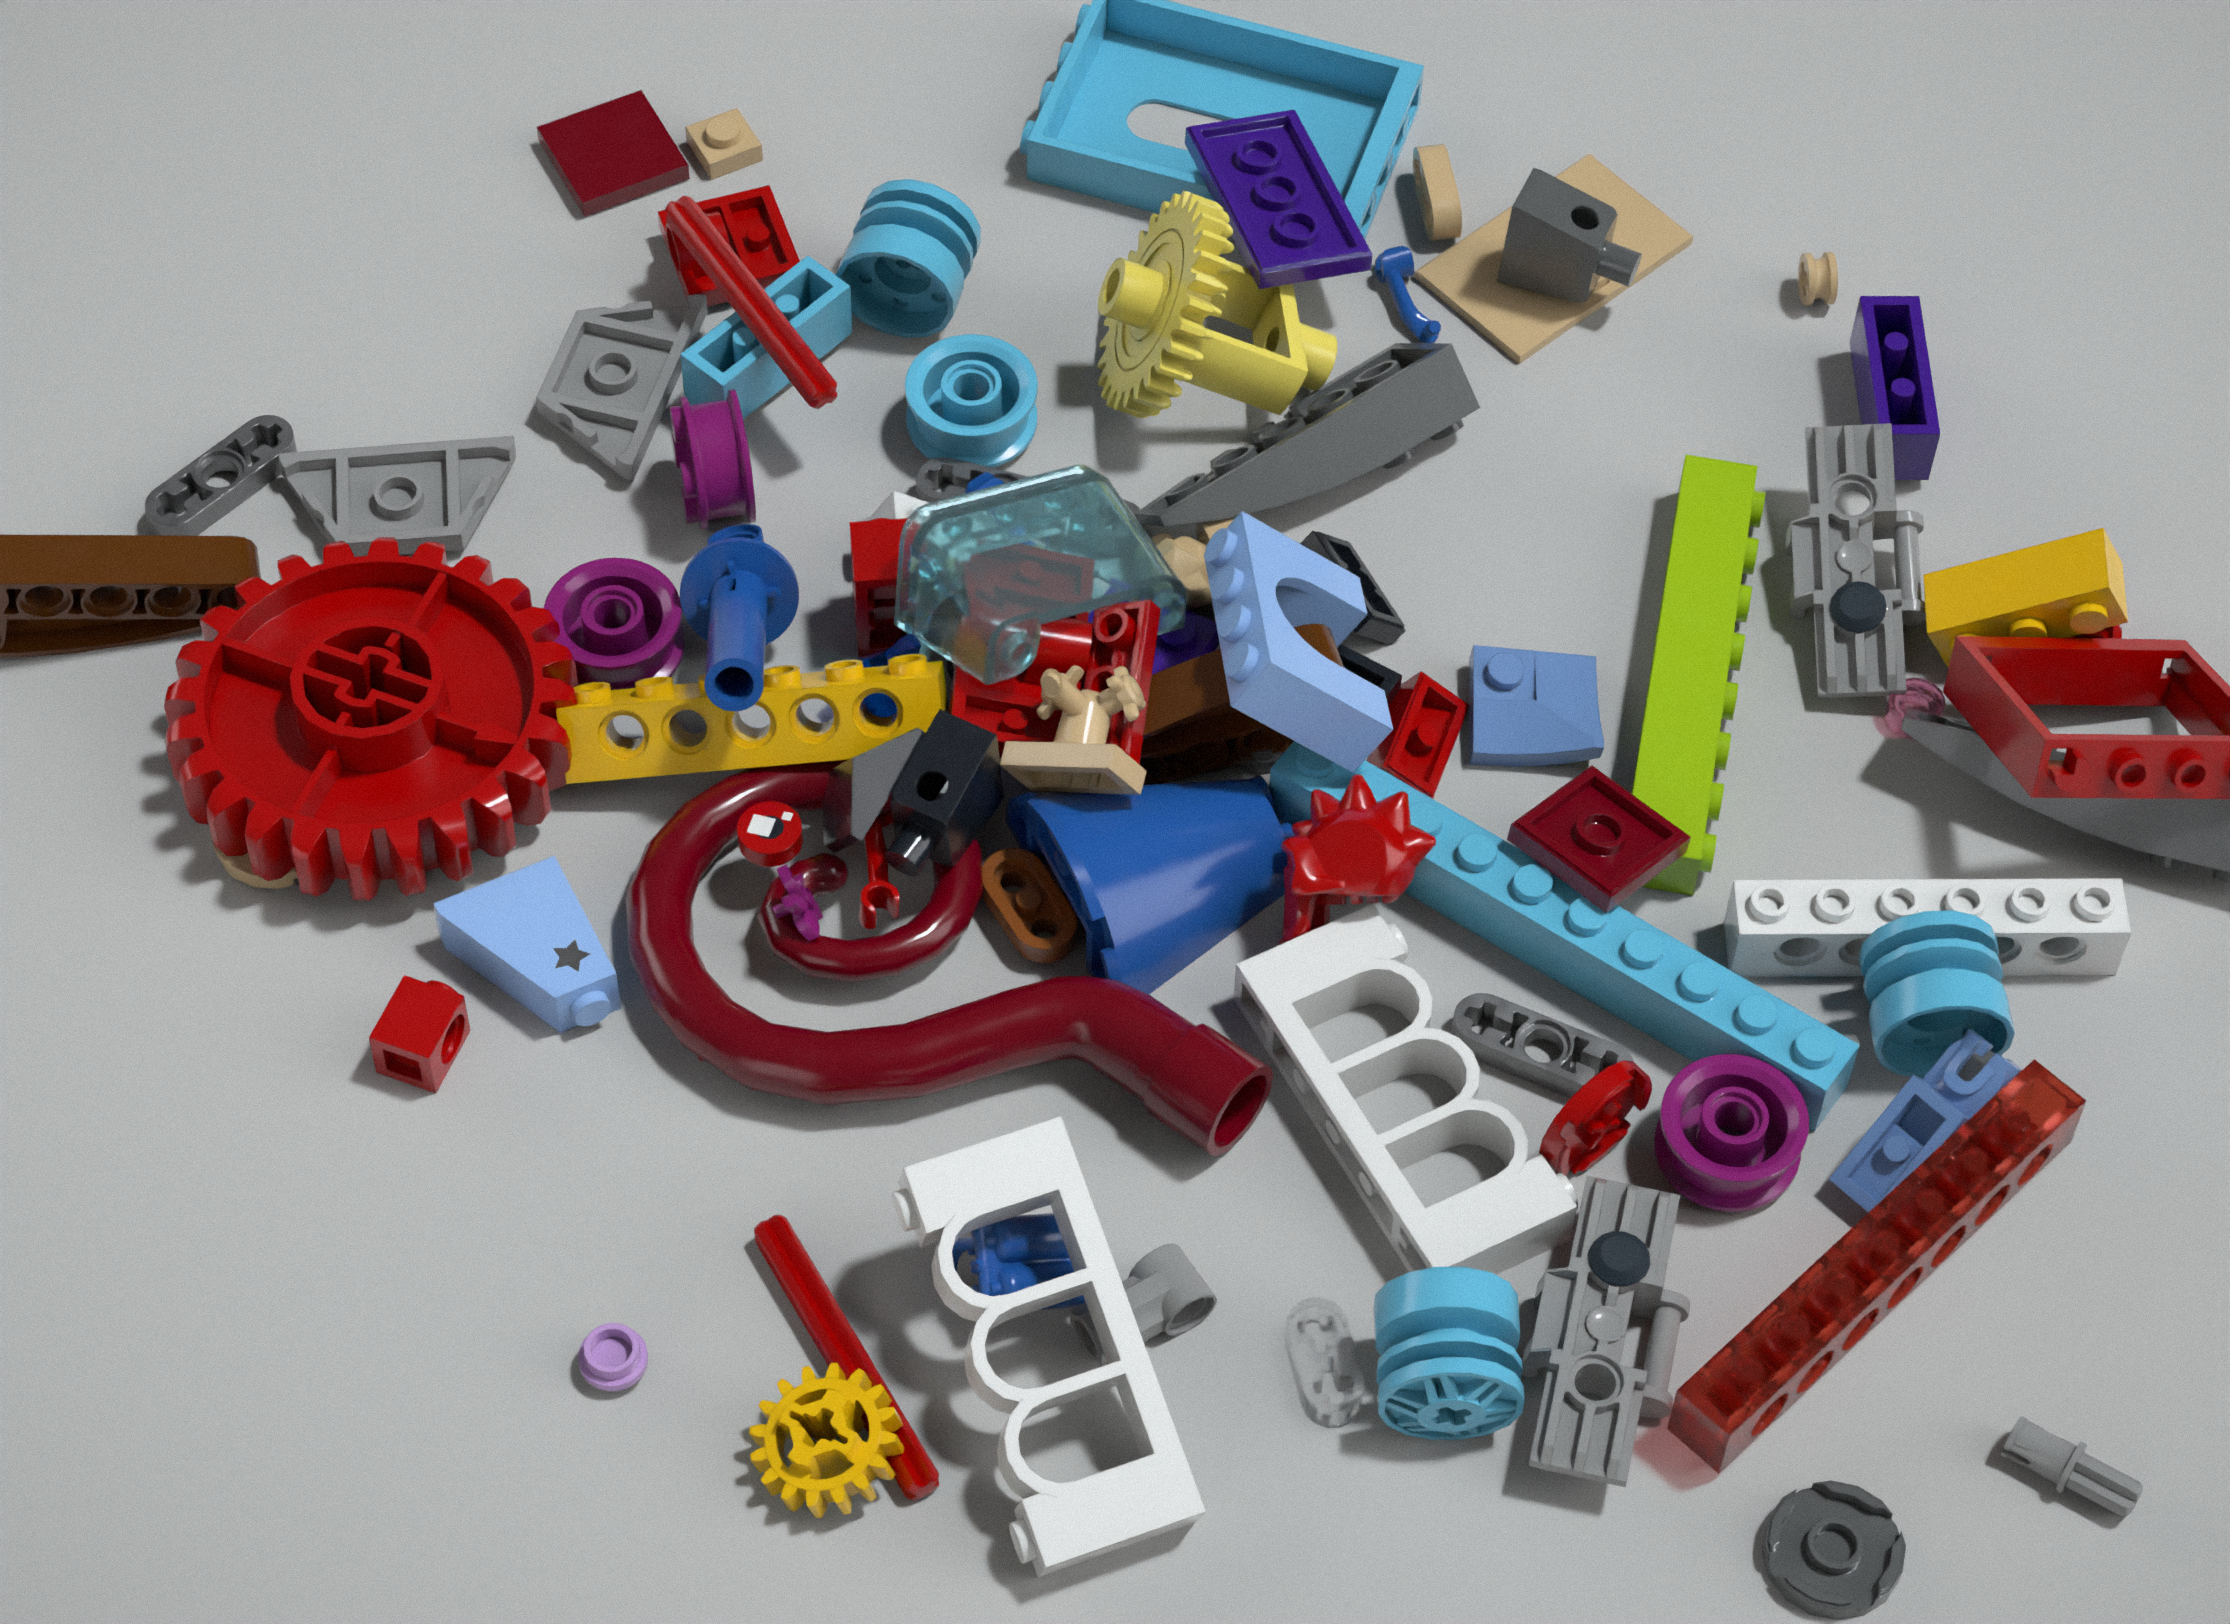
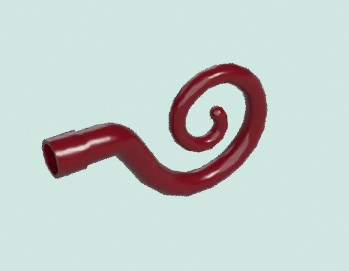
(1179, 1070)

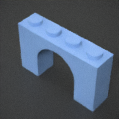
(1258, 594)

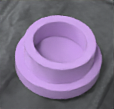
(613, 1357)

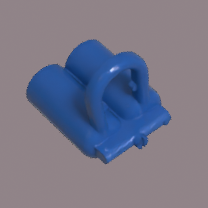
(1017, 1255)

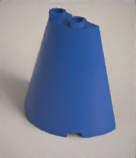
(1159, 869)

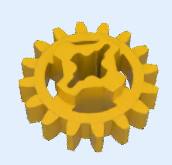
(829, 1468)

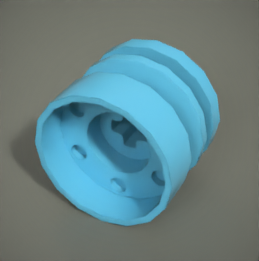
(909, 258)
(1930, 984)
(1448, 1353)

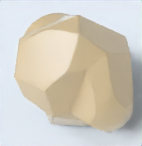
(1188, 562)

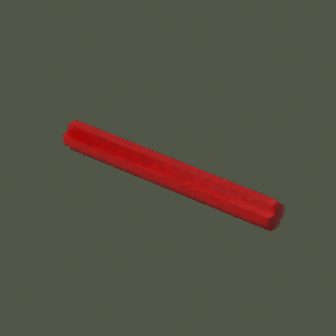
(751, 302)
(838, 1342)

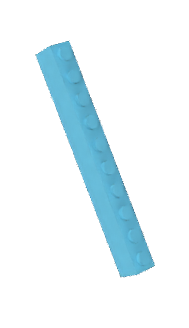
(1597, 954)

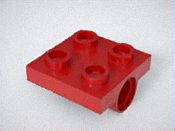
(751, 227)

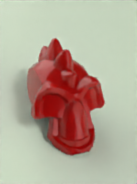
(1350, 852)

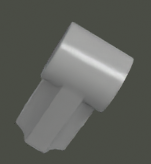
(1163, 1295)

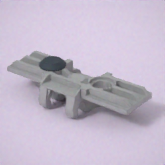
(1582, 1328)

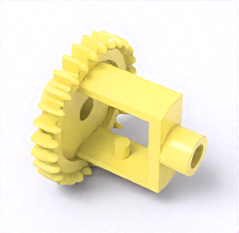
(1158, 313)

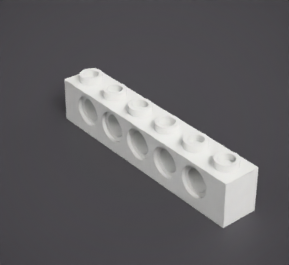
(1821, 924)

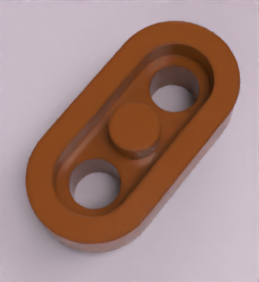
(1031, 910)

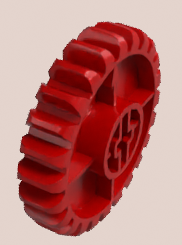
(371, 718)

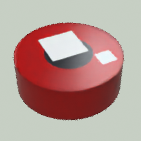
(770, 834)

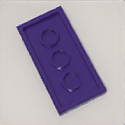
(1278, 199)

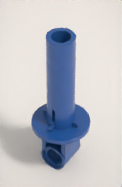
(738, 600)

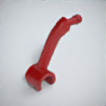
(879, 891)

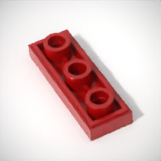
(1127, 638)

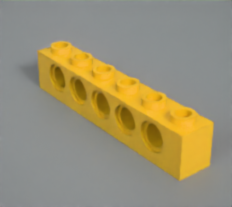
(728, 742)

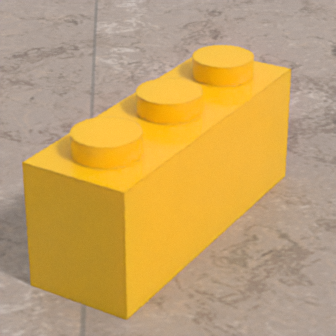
(2030, 592)

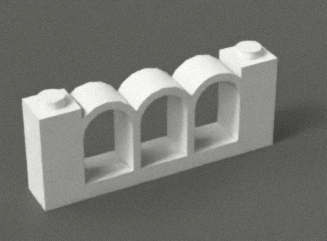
(1362, 964)
(1005, 1179)

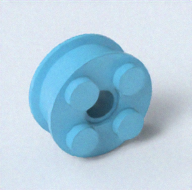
(971, 400)

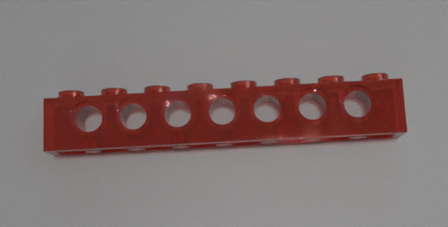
(1874, 1266)

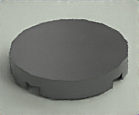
(1833, 1550)

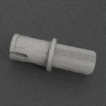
(2071, 1467)

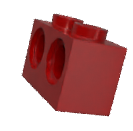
(875, 582)

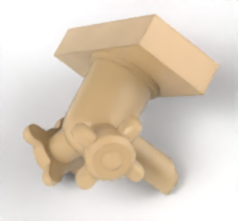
(1078, 755)

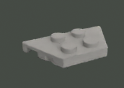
(618, 377)
(400, 490)

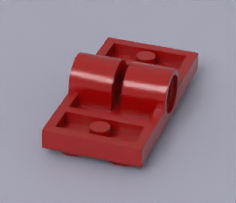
(1012, 704)

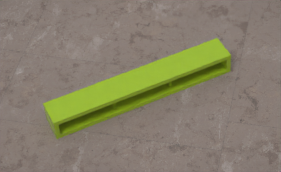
(1693, 655)

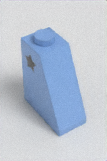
(533, 945)

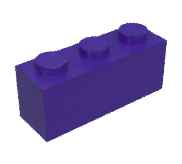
(1896, 379)

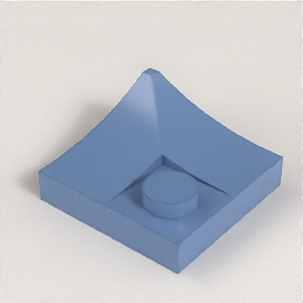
(1532, 708)

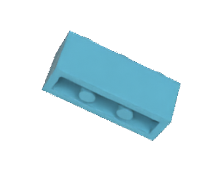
(733, 358)

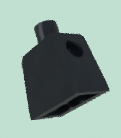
(944, 794)

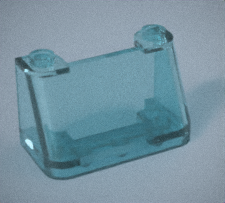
(1021, 554)

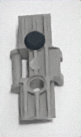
(1833, 563)

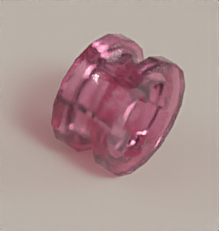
(1918, 692)

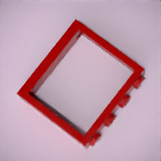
(2095, 671)

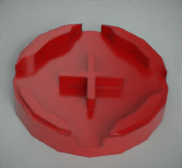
(1595, 1118)

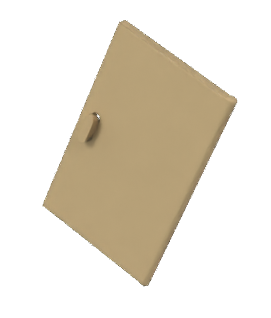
(1526, 320)

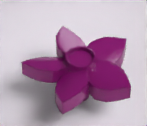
(799, 903)

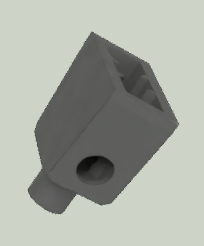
(1562, 242)

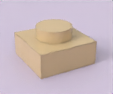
(724, 143)

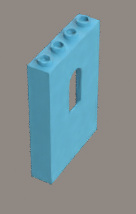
(1220, 67)

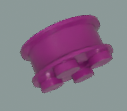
(713, 460)
(622, 594)
(1722, 1168)

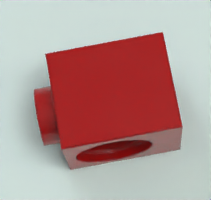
(420, 1033)

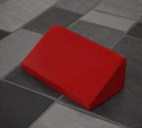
(1423, 734)

